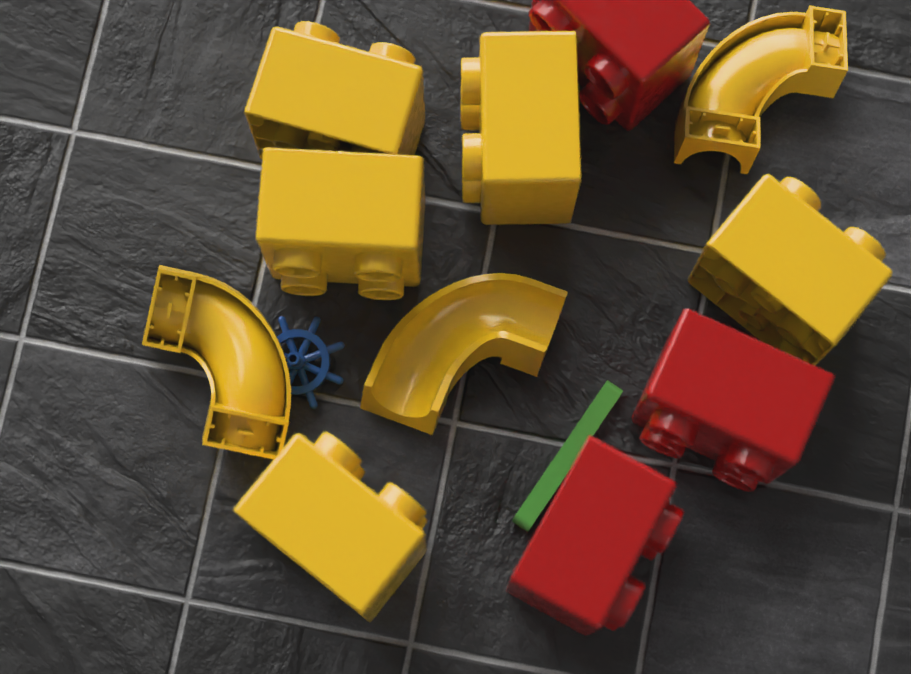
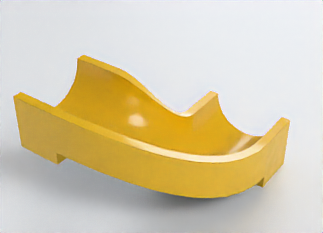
(751, 72)
(452, 333)
(236, 351)

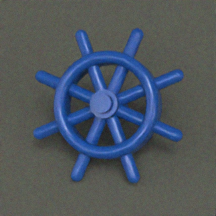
(298, 360)

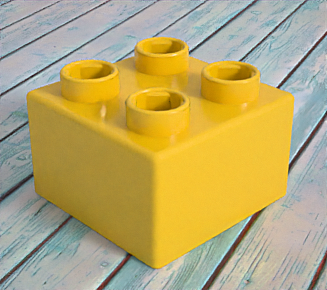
(334, 95)
(527, 119)
(342, 220)
(790, 270)
(334, 524)

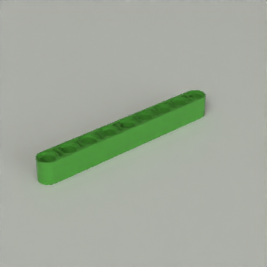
(566, 456)

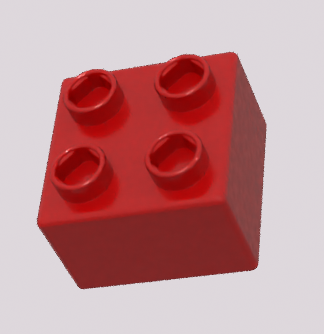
(626, 51)
(730, 402)
(593, 538)

